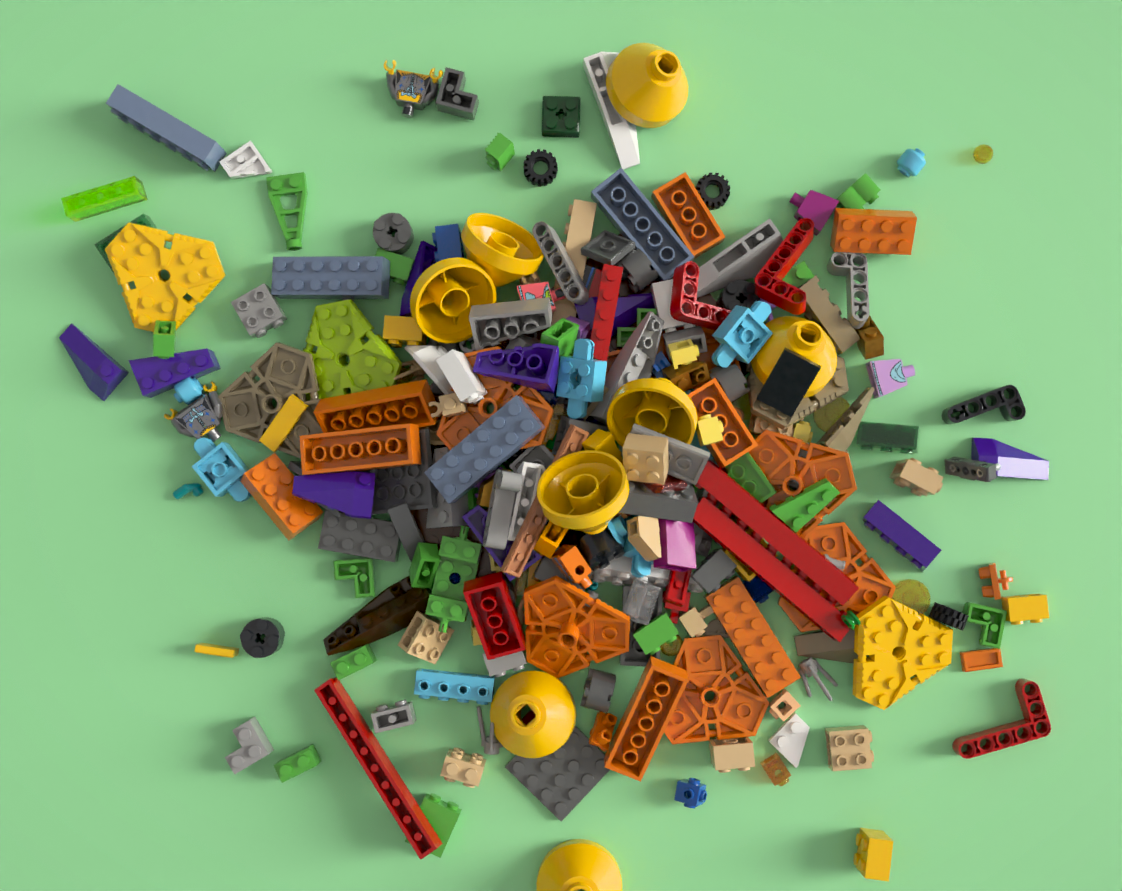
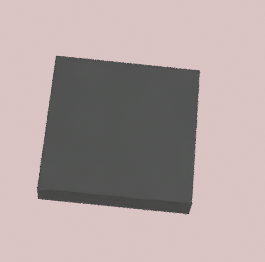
(608, 248)

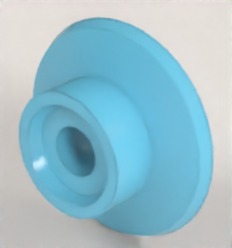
(618, 528)

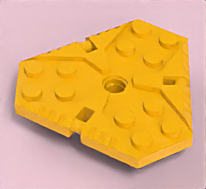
(141, 255)
(897, 647)

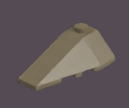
(844, 429)
(823, 647)

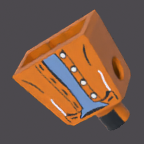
(568, 559)

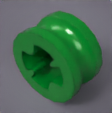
(851, 620)

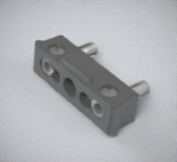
(971, 469)

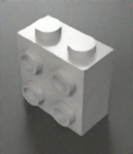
(259, 311)

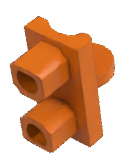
(991, 572)
(602, 730)

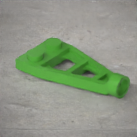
(289, 185)

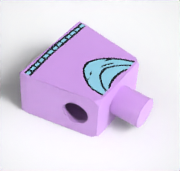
(888, 375)

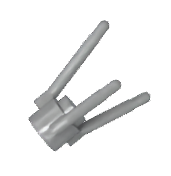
(809, 668)
(490, 743)

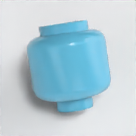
(911, 162)
(188, 390)

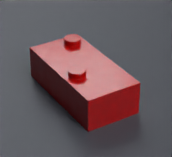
(494, 615)

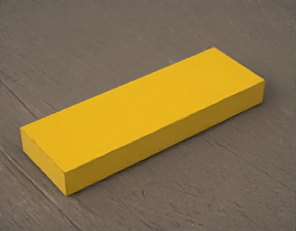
(283, 423)

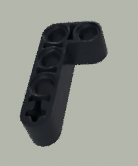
(980, 406)

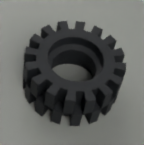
(544, 157)
(720, 183)
(948, 616)

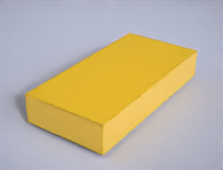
(217, 650)

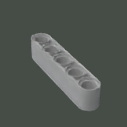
(567, 267)

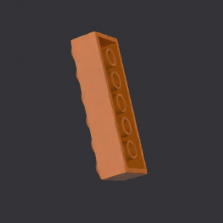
(378, 408)
(360, 449)
(752, 637)
(645, 718)

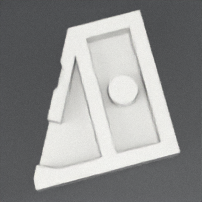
(245, 162)
(791, 739)

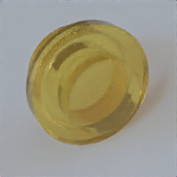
(983, 154)

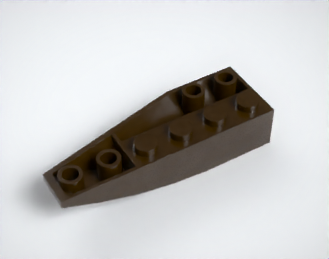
(380, 617)

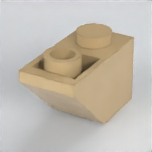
(645, 537)

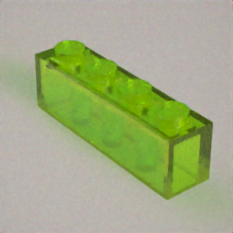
(104, 198)

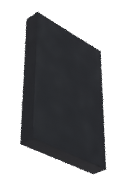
(788, 382)

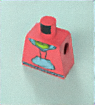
(540, 290)

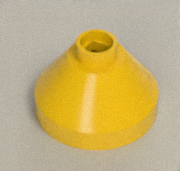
(647, 85)
(500, 248)
(445, 297)
(802, 338)
(654, 405)
(583, 490)
(547, 699)
(579, 866)

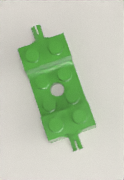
(447, 599)

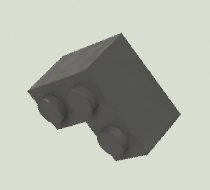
(453, 99)
(713, 570)

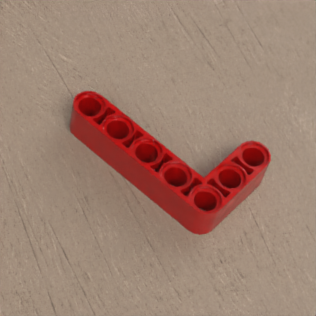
(782, 262)
(687, 300)
(1010, 730)

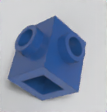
(690, 792)

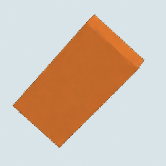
(981, 659)

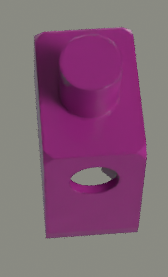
(815, 207)

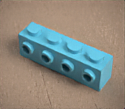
(454, 685)

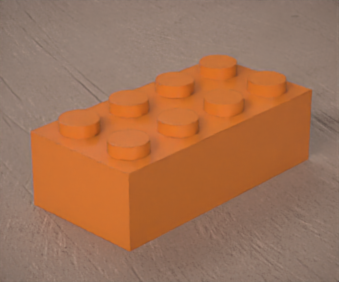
(688, 215)
(873, 231)
(736, 437)
(272, 488)

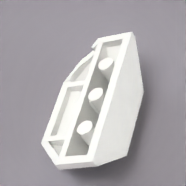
(426, 357)
(524, 498)

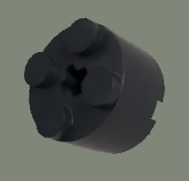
(737, 293)
(600, 548)
(253, 631)

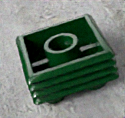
(556, 105)

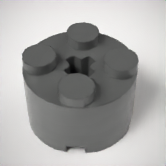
(383, 230)
(637, 270)
(730, 380)
(598, 690)

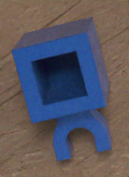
(660, 363)

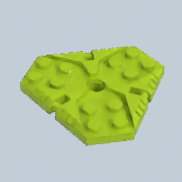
(340, 331)

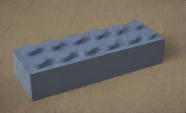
(165, 128)
(641, 223)
(331, 277)
(484, 449)

